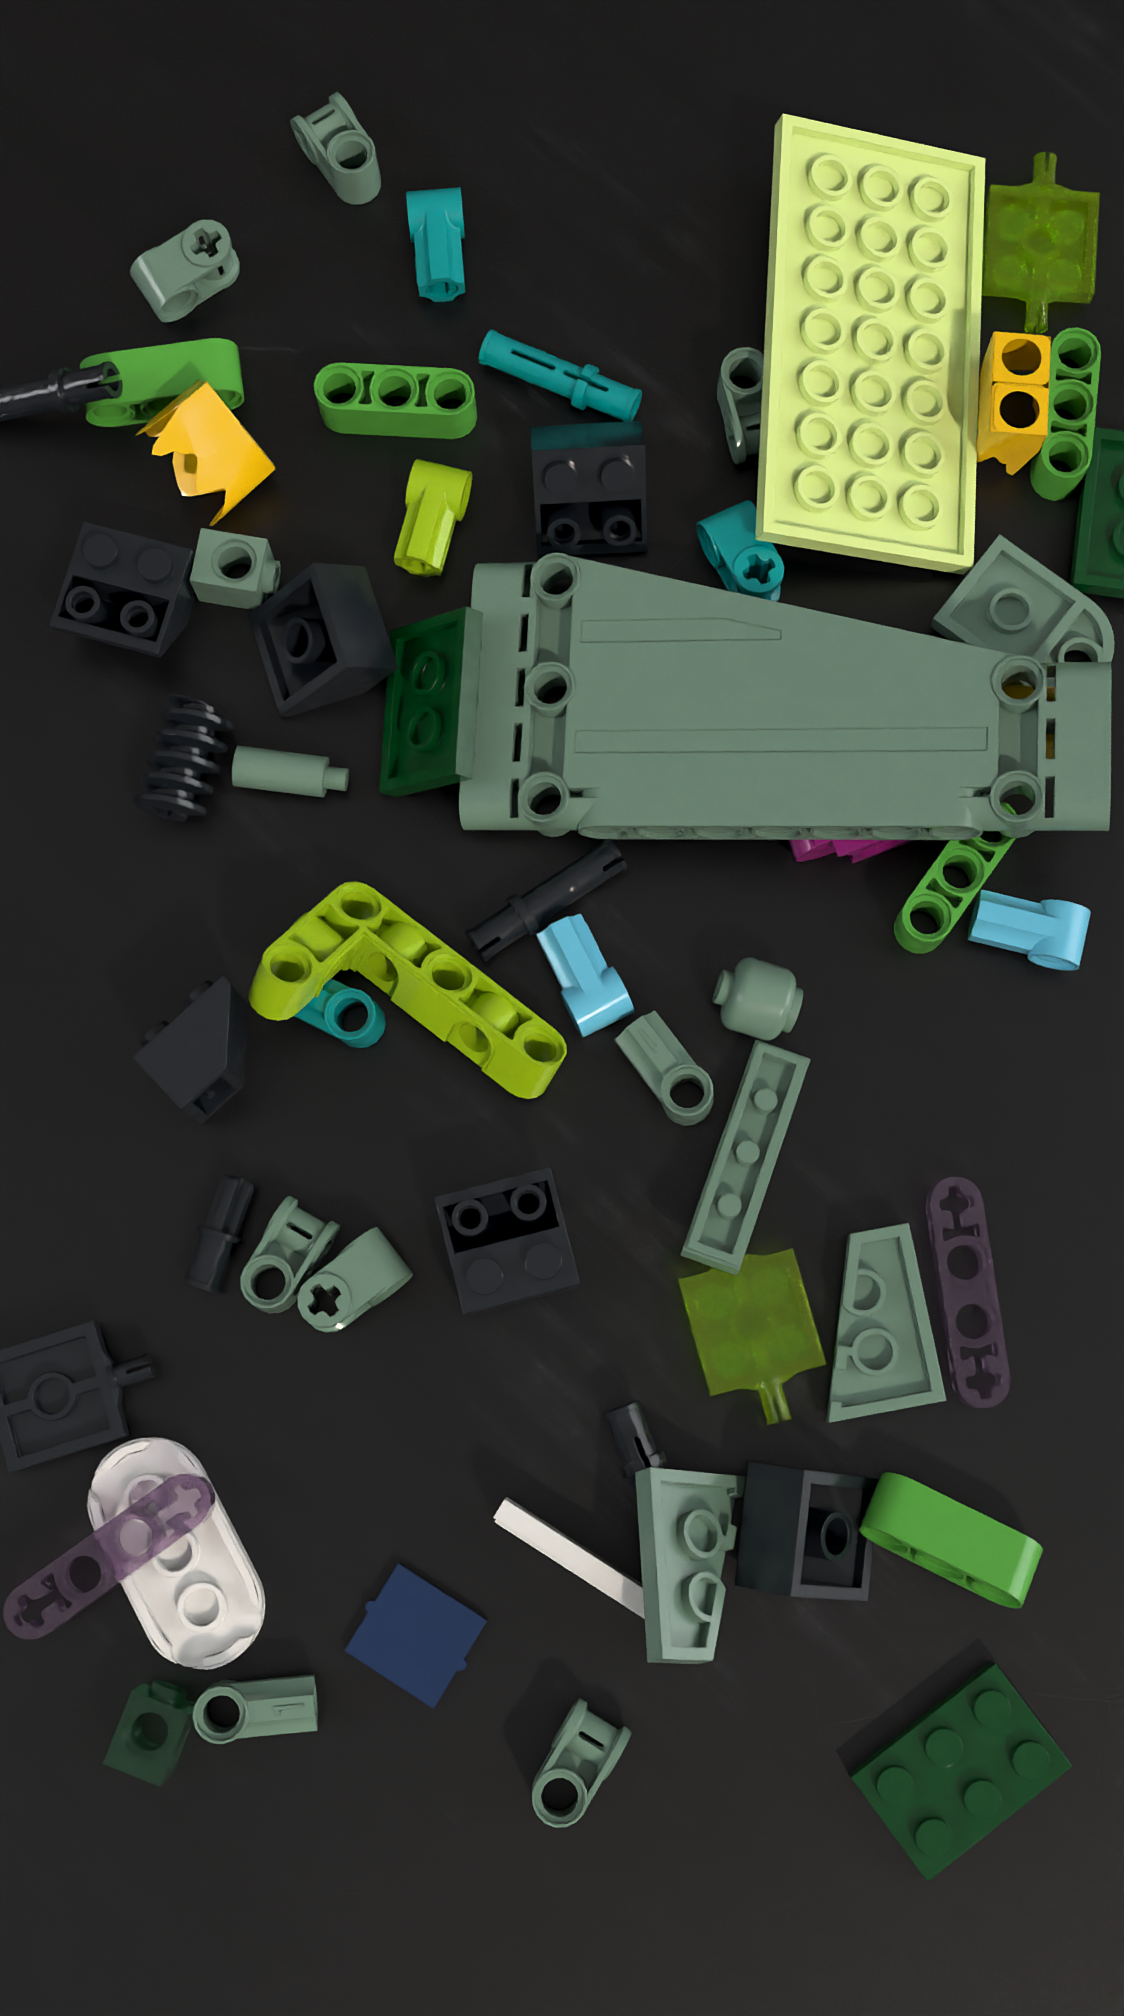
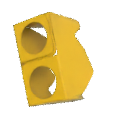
(995, 436)
(208, 447)

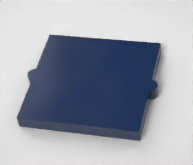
(416, 1635)

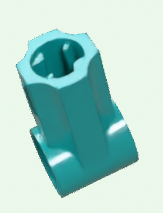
(437, 230)
(329, 1009)

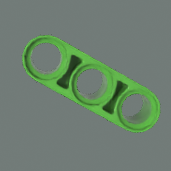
(160, 374)
(377, 383)
(1077, 393)
(942, 900)
(951, 1540)

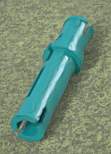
(579, 384)

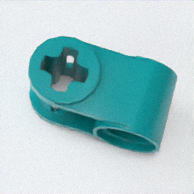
(736, 555)

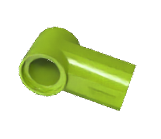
(434, 502)

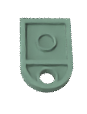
(1023, 610)

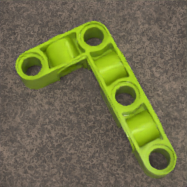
(421, 975)

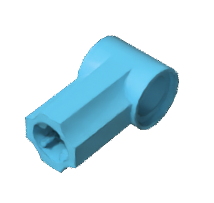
(1046, 931)
(590, 988)

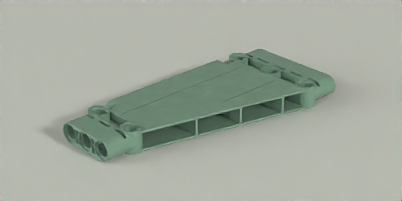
(761, 719)

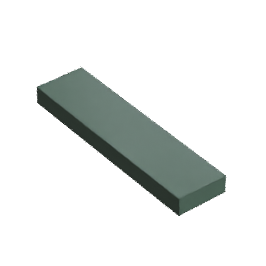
(745, 1158)

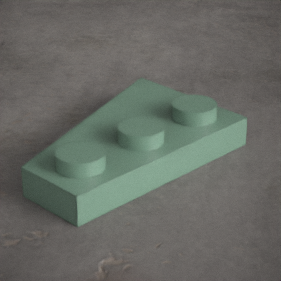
(883, 1330)
(682, 1552)

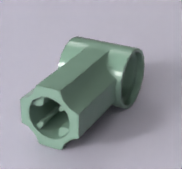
(664, 1065)
(264, 1706)

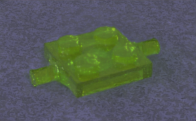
(1040, 243)
(753, 1327)

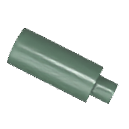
(286, 772)

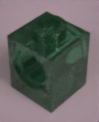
(132, 1751)

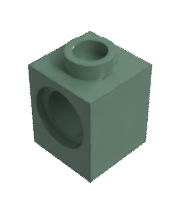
(222, 550)

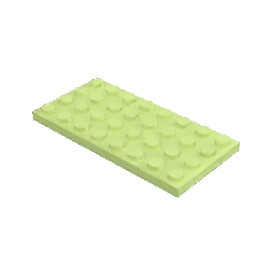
(871, 347)

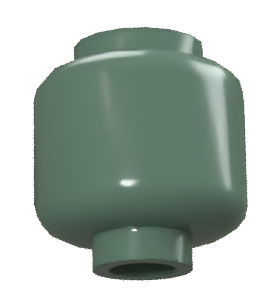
(758, 999)

